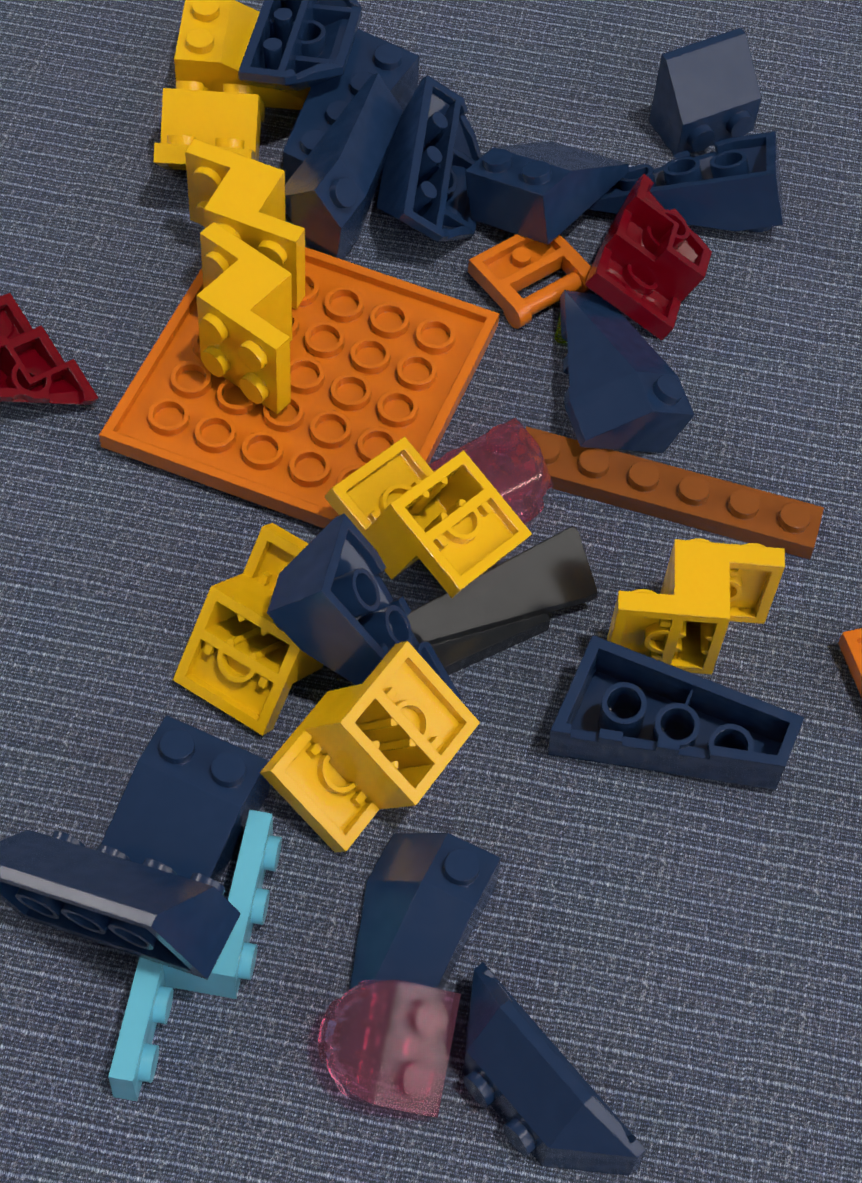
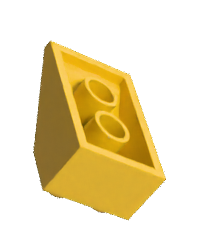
(213, 46)

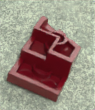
(648, 261)
(33, 366)

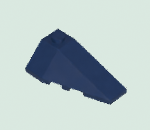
(341, 173)
(341, 608)
(422, 908)

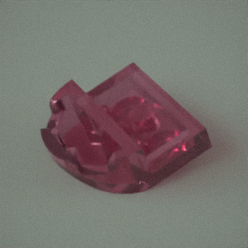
(511, 464)
(390, 1044)

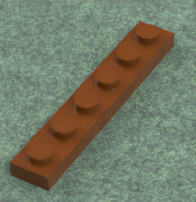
(680, 495)

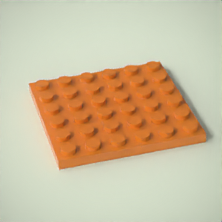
(364, 372)

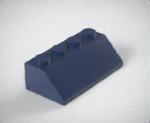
(116, 900)

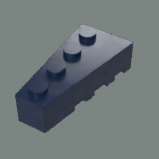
(669, 721)

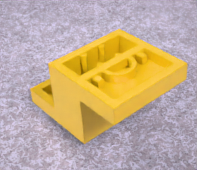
(217, 118)
(248, 203)
(245, 318)
(439, 516)
(699, 596)
(236, 649)
(370, 747)

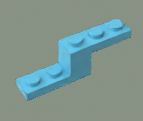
(153, 983)

